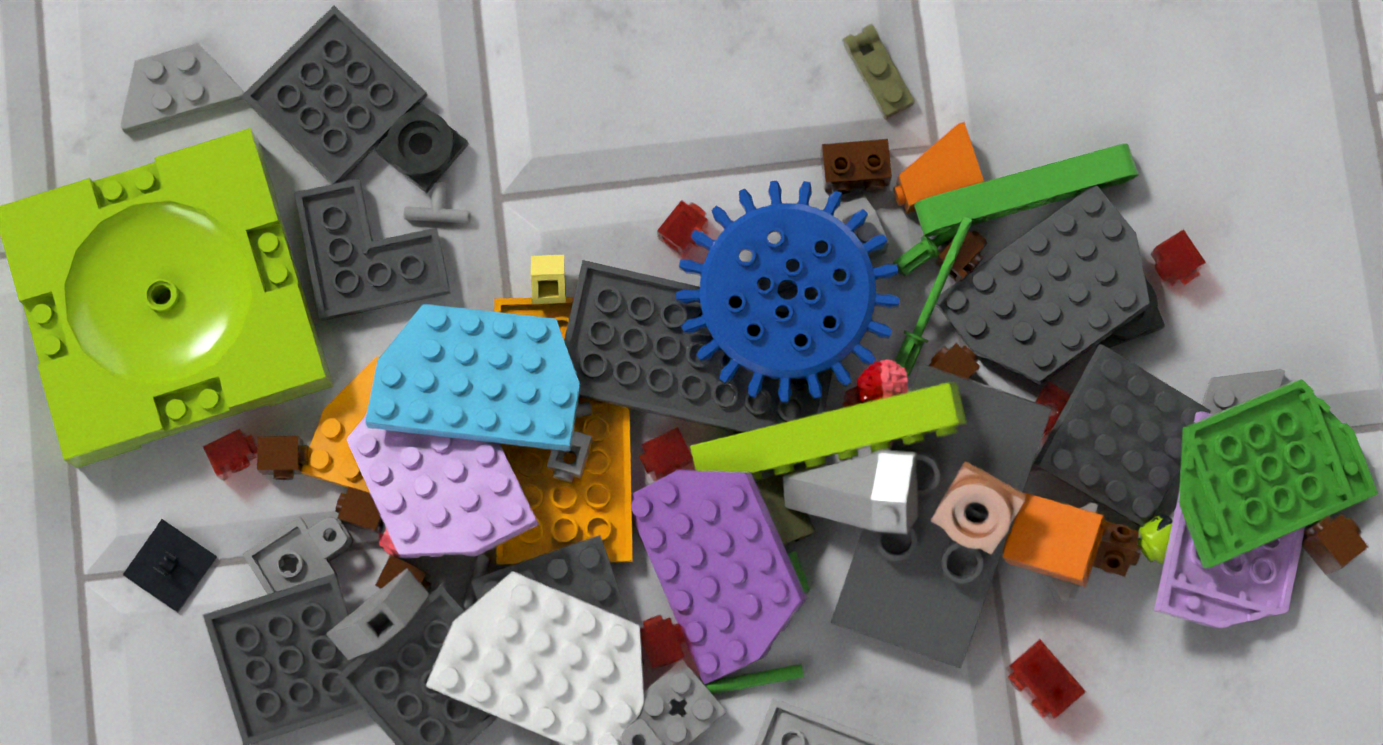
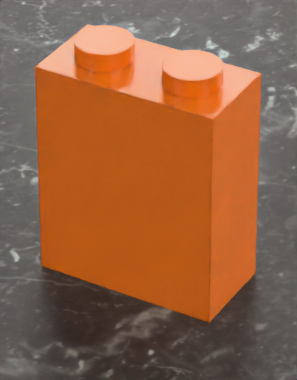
(1054, 539)

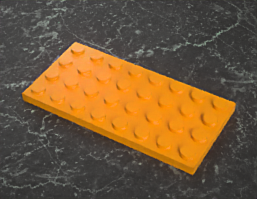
(587, 505)

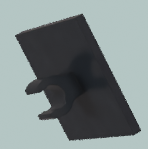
(169, 565)

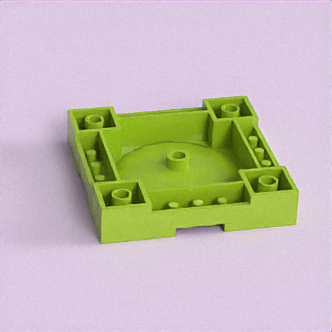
(90, 283)

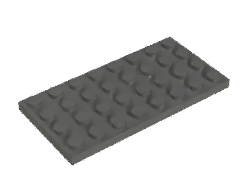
(636, 356)

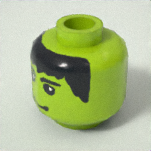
(1155, 538)

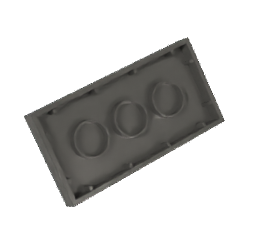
(922, 584)

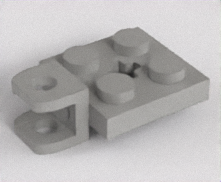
(308, 545)
(655, 720)

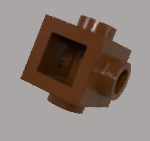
(1118, 549)

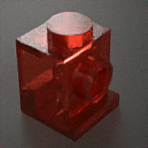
(1056, 398)
(231, 453)

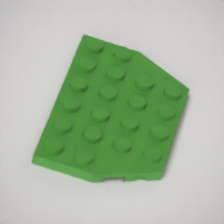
(1267, 471)

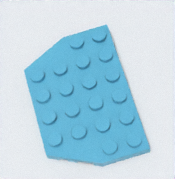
(477, 379)

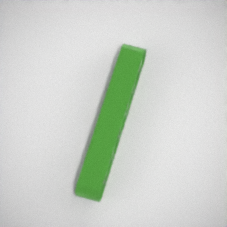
(1026, 189)

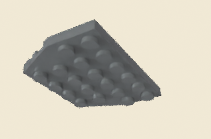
(1052, 290)

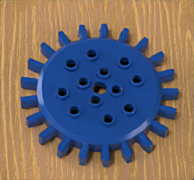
(774, 350)

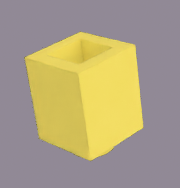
(548, 279)

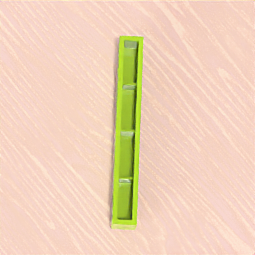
(835, 433)

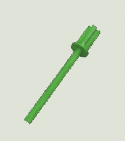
(921, 253)
(914, 341)

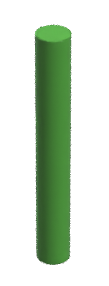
(755, 679)

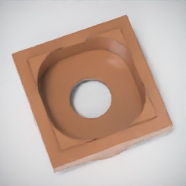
(978, 486)

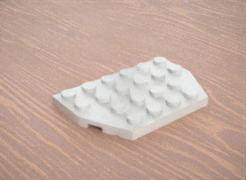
(544, 663)

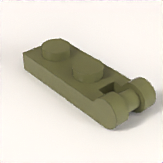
(878, 72)

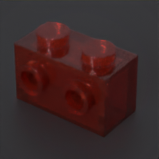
(1044, 681)

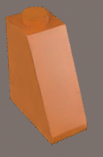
(941, 169)

